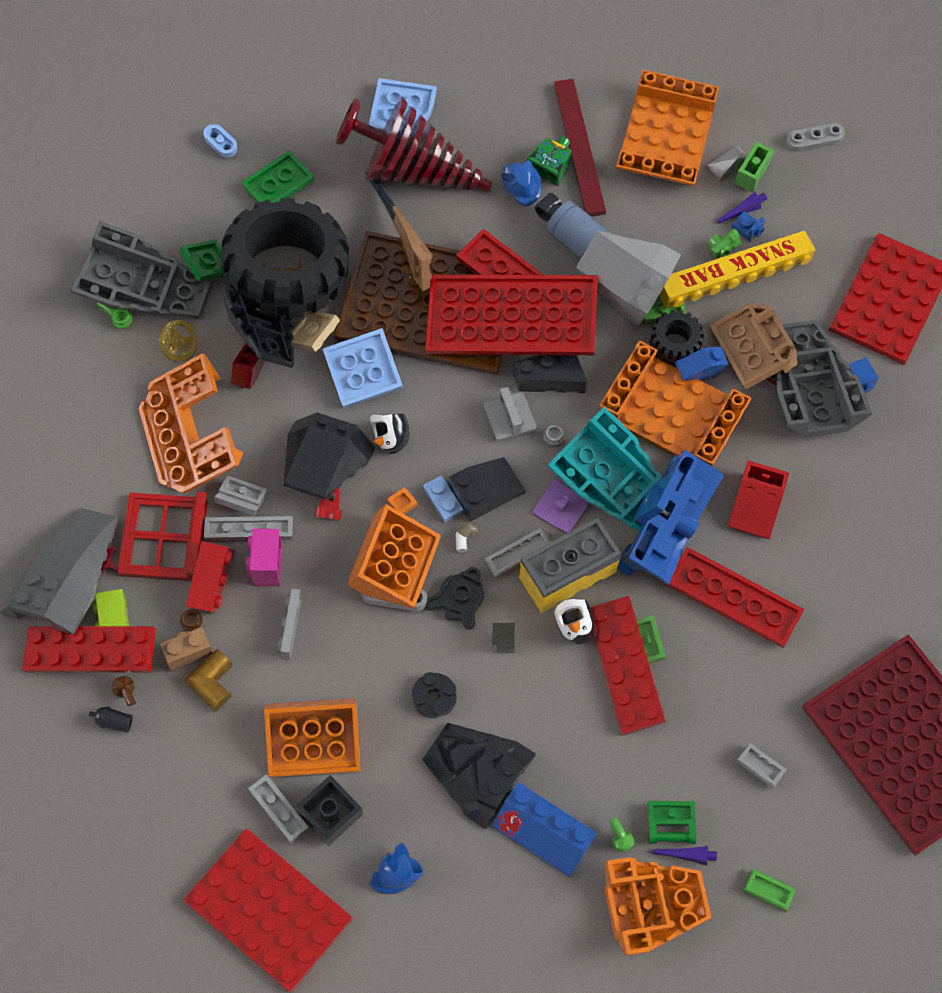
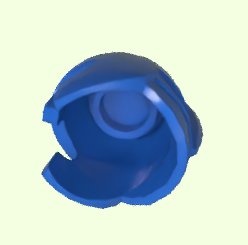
(522, 182)
(396, 872)

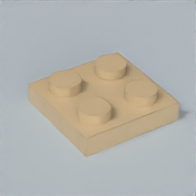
(313, 330)

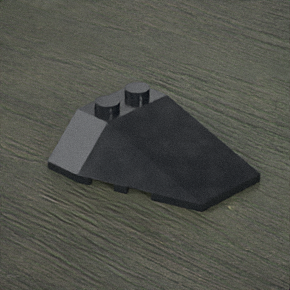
(265, 335)
(324, 454)

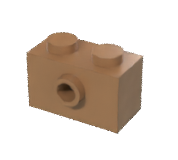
(186, 648)

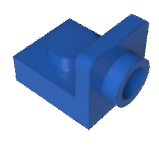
(748, 226)

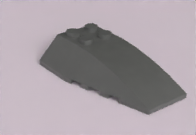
(137, 276)
(820, 391)
(65, 573)

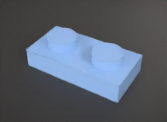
(443, 499)

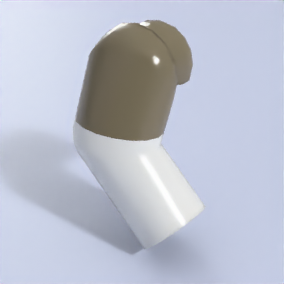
(462, 534)

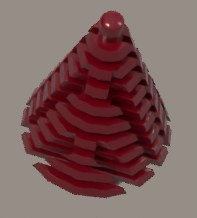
(408, 151)

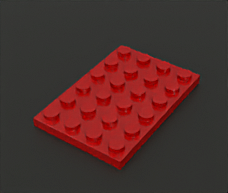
(890, 299)
(268, 910)

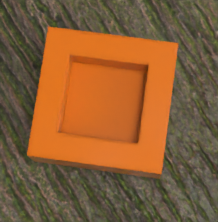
(402, 501)

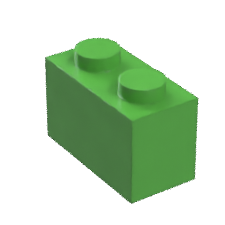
(754, 167)

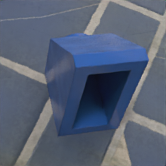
(702, 364)

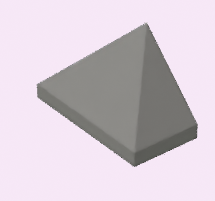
(727, 163)

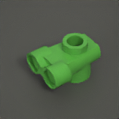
(722, 246)

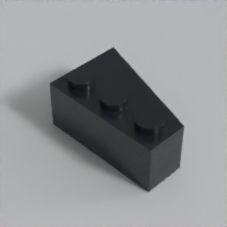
(549, 373)

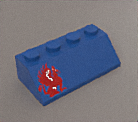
(544, 829)

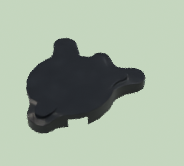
(460, 597)

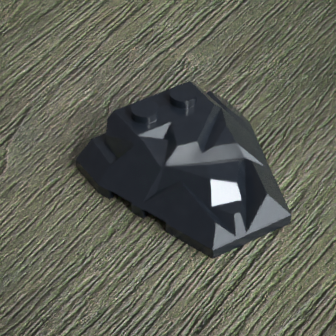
(476, 769)

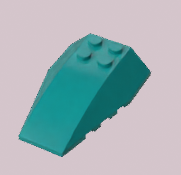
(607, 468)

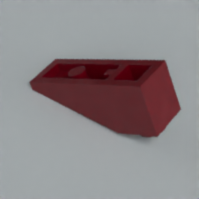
(246, 368)

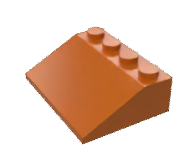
(394, 558)
(312, 737)

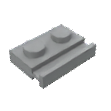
(240, 495)

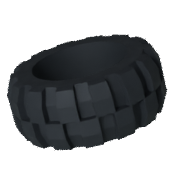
(285, 225)

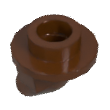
(123, 688)

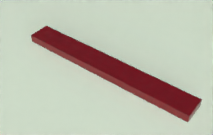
(580, 147)

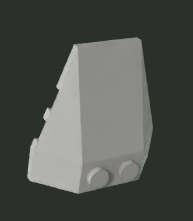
(628, 271)

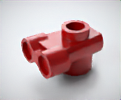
(328, 508)

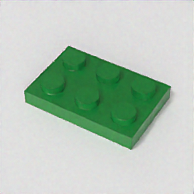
(278, 179)

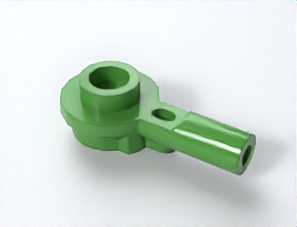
(120, 317)

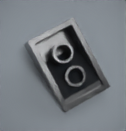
(485, 487)

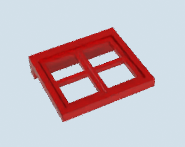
(193, 539)

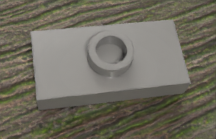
(761, 765)

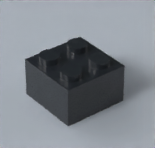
(329, 810)

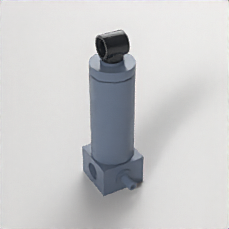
(568, 223)

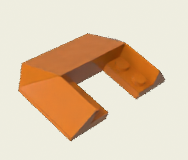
(170, 430)

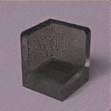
(503, 637)

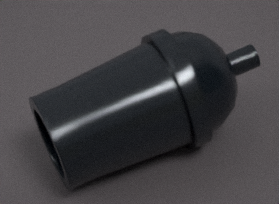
(112, 719)

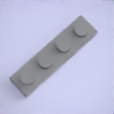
(241, 527)

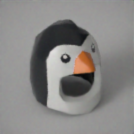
(390, 431)
(576, 624)

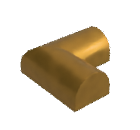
(204, 680)

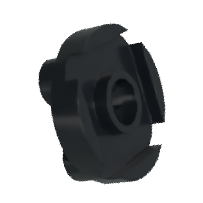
(434, 682)

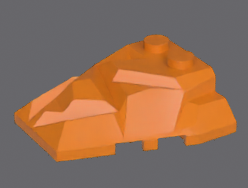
(652, 903)

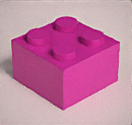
(265, 557)

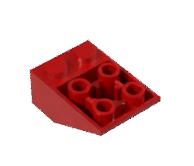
(758, 499)

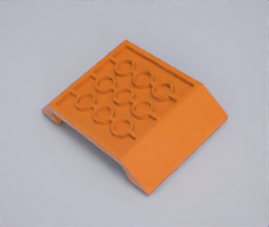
(668, 127)
(670, 411)

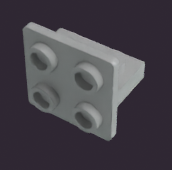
(509, 415)

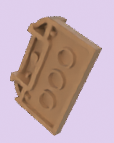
(755, 343)

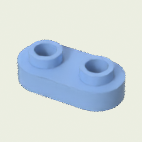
(221, 142)

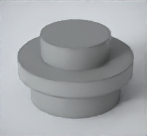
(553, 435)

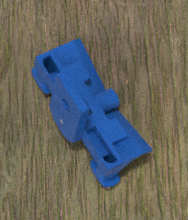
(660, 541)

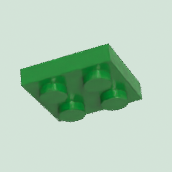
(204, 259)

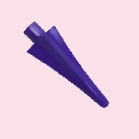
(750, 204)
(695, 854)

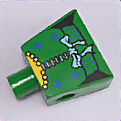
(551, 159)

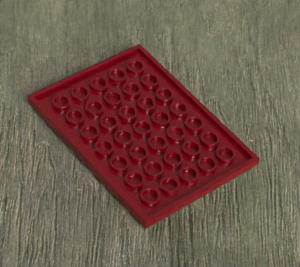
(889, 736)

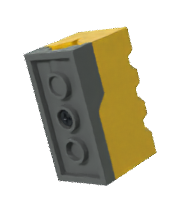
(569, 564)

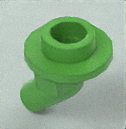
(623, 840)

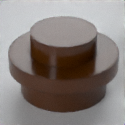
(191, 620)

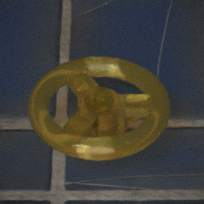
(167, 339)

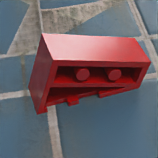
(210, 577)

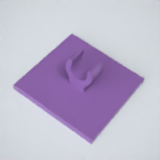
(560, 507)

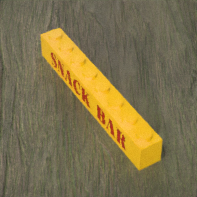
(737, 269)

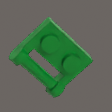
(671, 814)

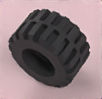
(676, 324)

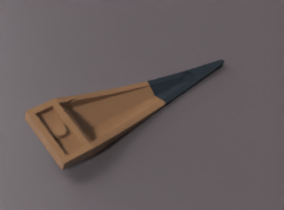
(416, 251)

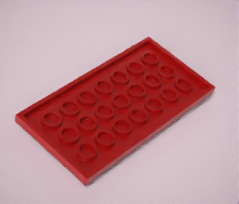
(512, 314)

